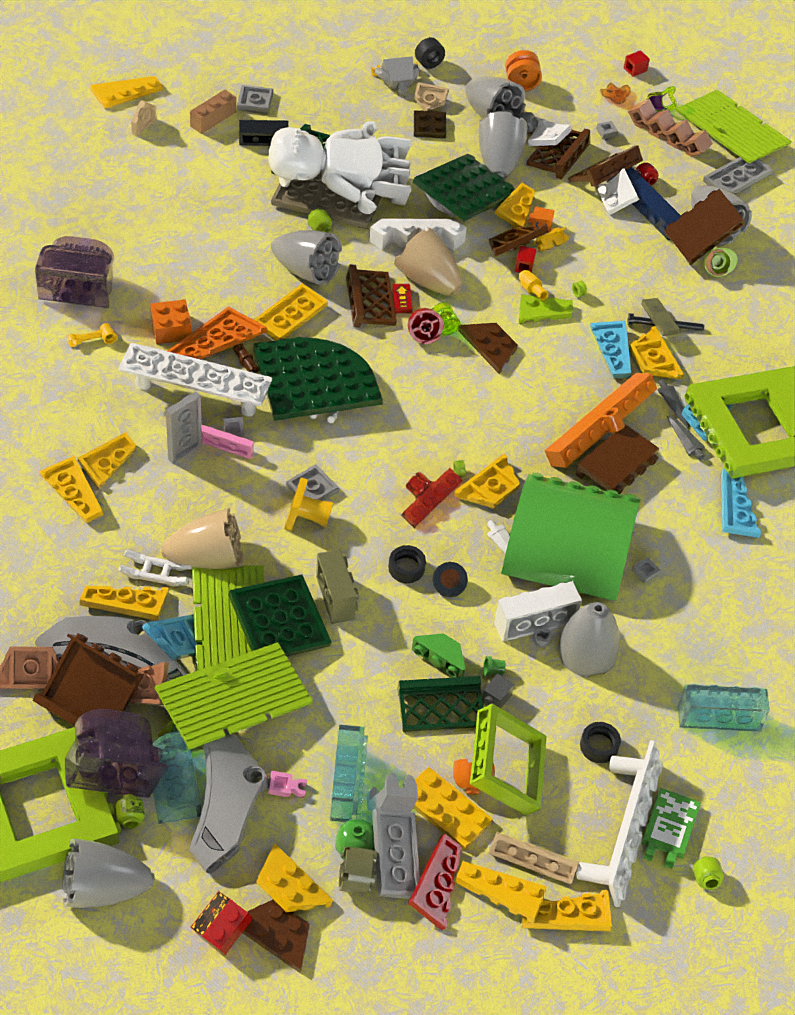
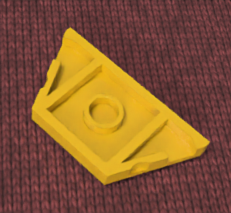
(654, 356)
(491, 484)
(290, 884)

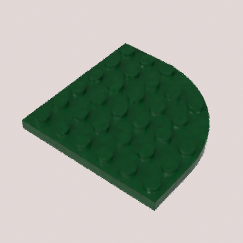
(315, 377)

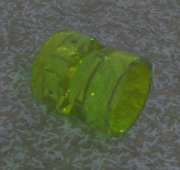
(449, 318)

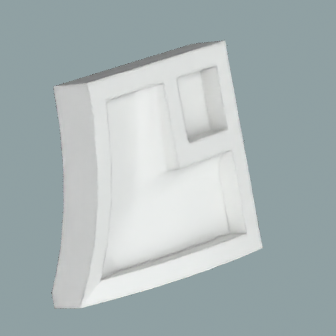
(548, 133)
(618, 193)

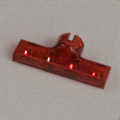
(428, 494)

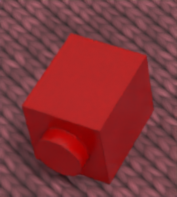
(636, 63)
(525, 259)

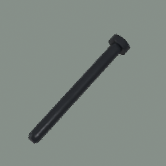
(647, 321)

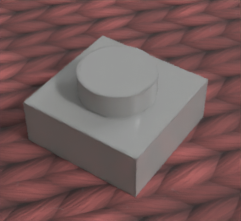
(607, 129)
(234, 426)
(646, 570)

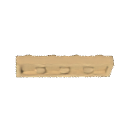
(534, 858)

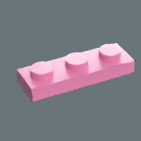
(227, 442)

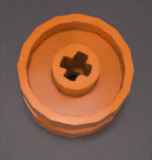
(524, 69)

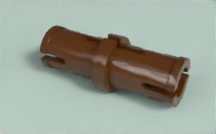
(245, 358)

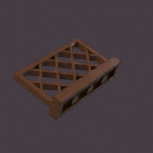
(569, 157)
(608, 167)
(357, 296)

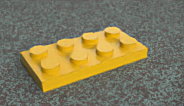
(291, 312)
(449, 809)

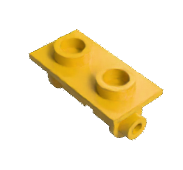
(556, 235)

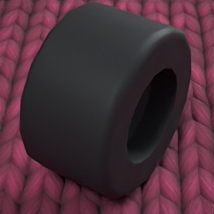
(430, 53)

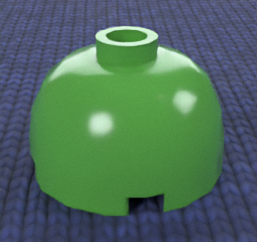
(355, 834)

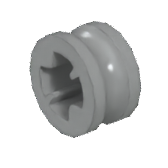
(538, 641)

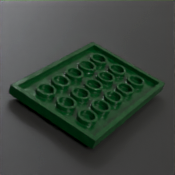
(464, 186)

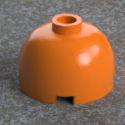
(462, 775)

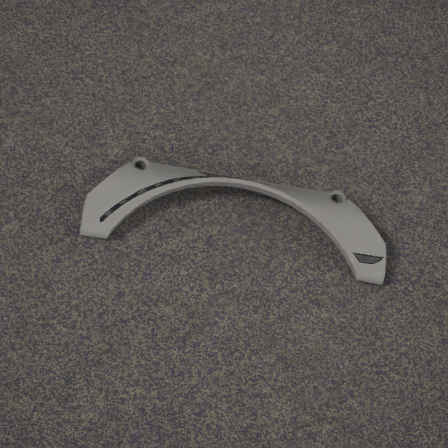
(229, 765)

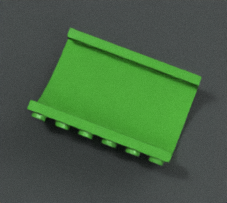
(571, 535)

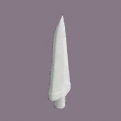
(498, 535)

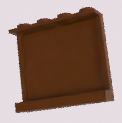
(88, 681)

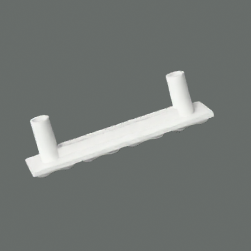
(195, 374)
(630, 836)

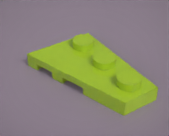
(535, 309)

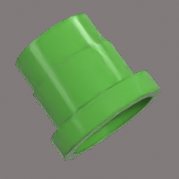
(493, 666)

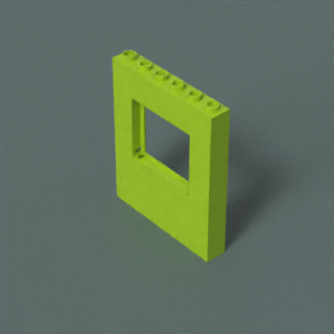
(725, 435)
(51, 847)

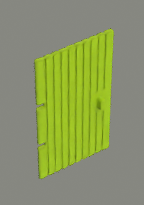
(733, 126)
(216, 619)
(233, 695)

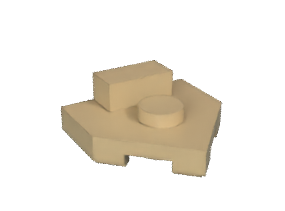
(430, 96)
(143, 117)

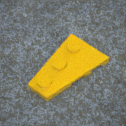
(516, 206)
(107, 458)

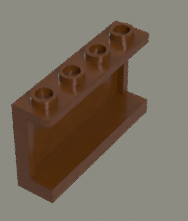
(704, 226)
(619, 460)

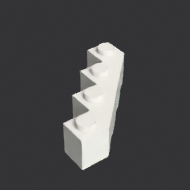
(403, 230)

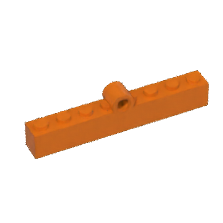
(602, 419)

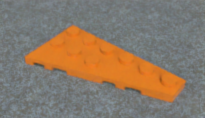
(219, 334)

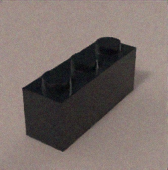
(259, 131)

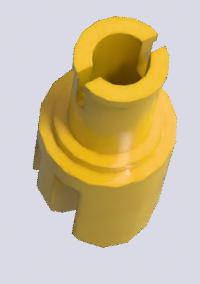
(532, 284)

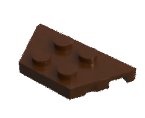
(515, 237)
(490, 343)
(279, 933)

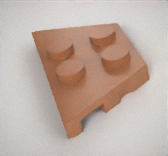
(27, 667)

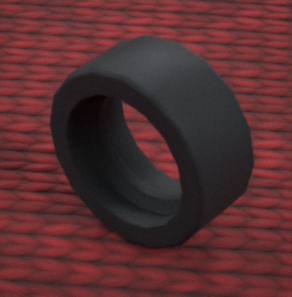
(411, 552)
(603, 729)

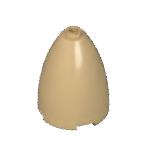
(430, 264)
(206, 542)

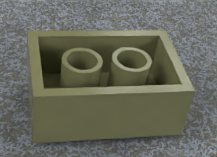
(337, 586)

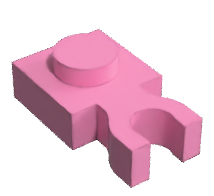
(283, 785)

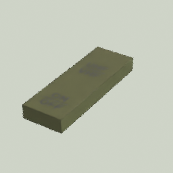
(660, 316)

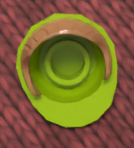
(720, 261)

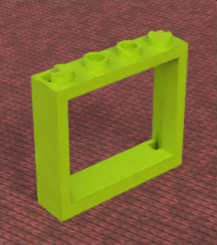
(483, 754)

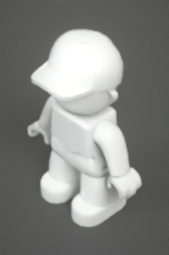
(348, 163)

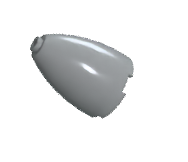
(495, 95)
(502, 142)
(700, 194)
(309, 254)
(590, 641)
(102, 875)

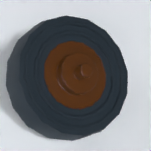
(450, 579)

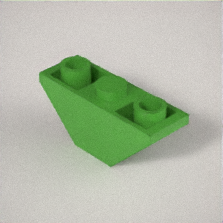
(441, 652)

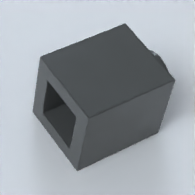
(498, 691)

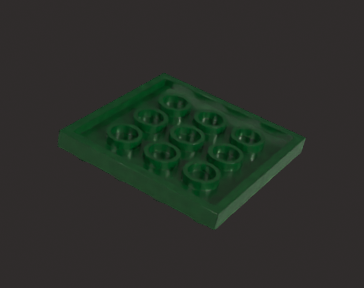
(282, 614)

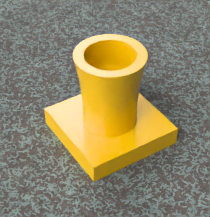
(308, 508)

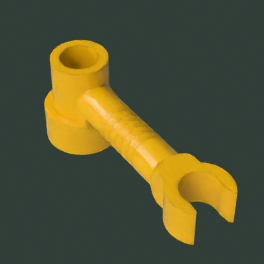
(106, 333)

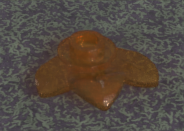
(616, 94)

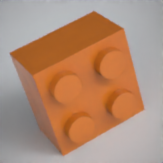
(170, 321)

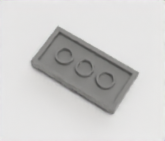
(738, 175)
(184, 427)

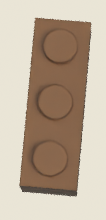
(213, 111)

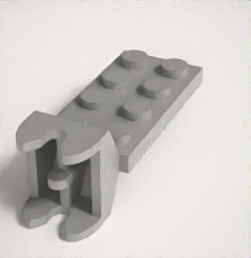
(395, 837)

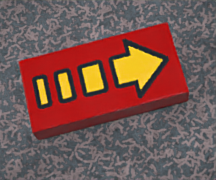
(402, 298)

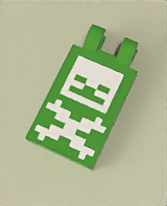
(670, 826)

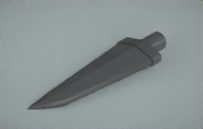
(670, 396)
(689, 441)

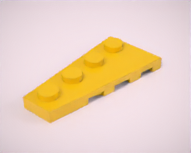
(122, 91)
(73, 487)
(137, 603)
(515, 893)
(577, 913)

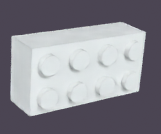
(545, 608)

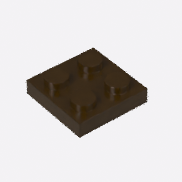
(429, 124)

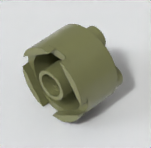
(356, 870)

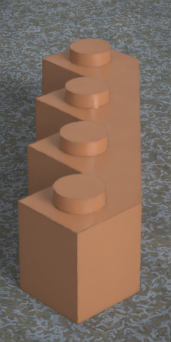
(663, 125)

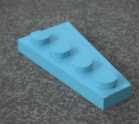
(614, 346)
(736, 507)

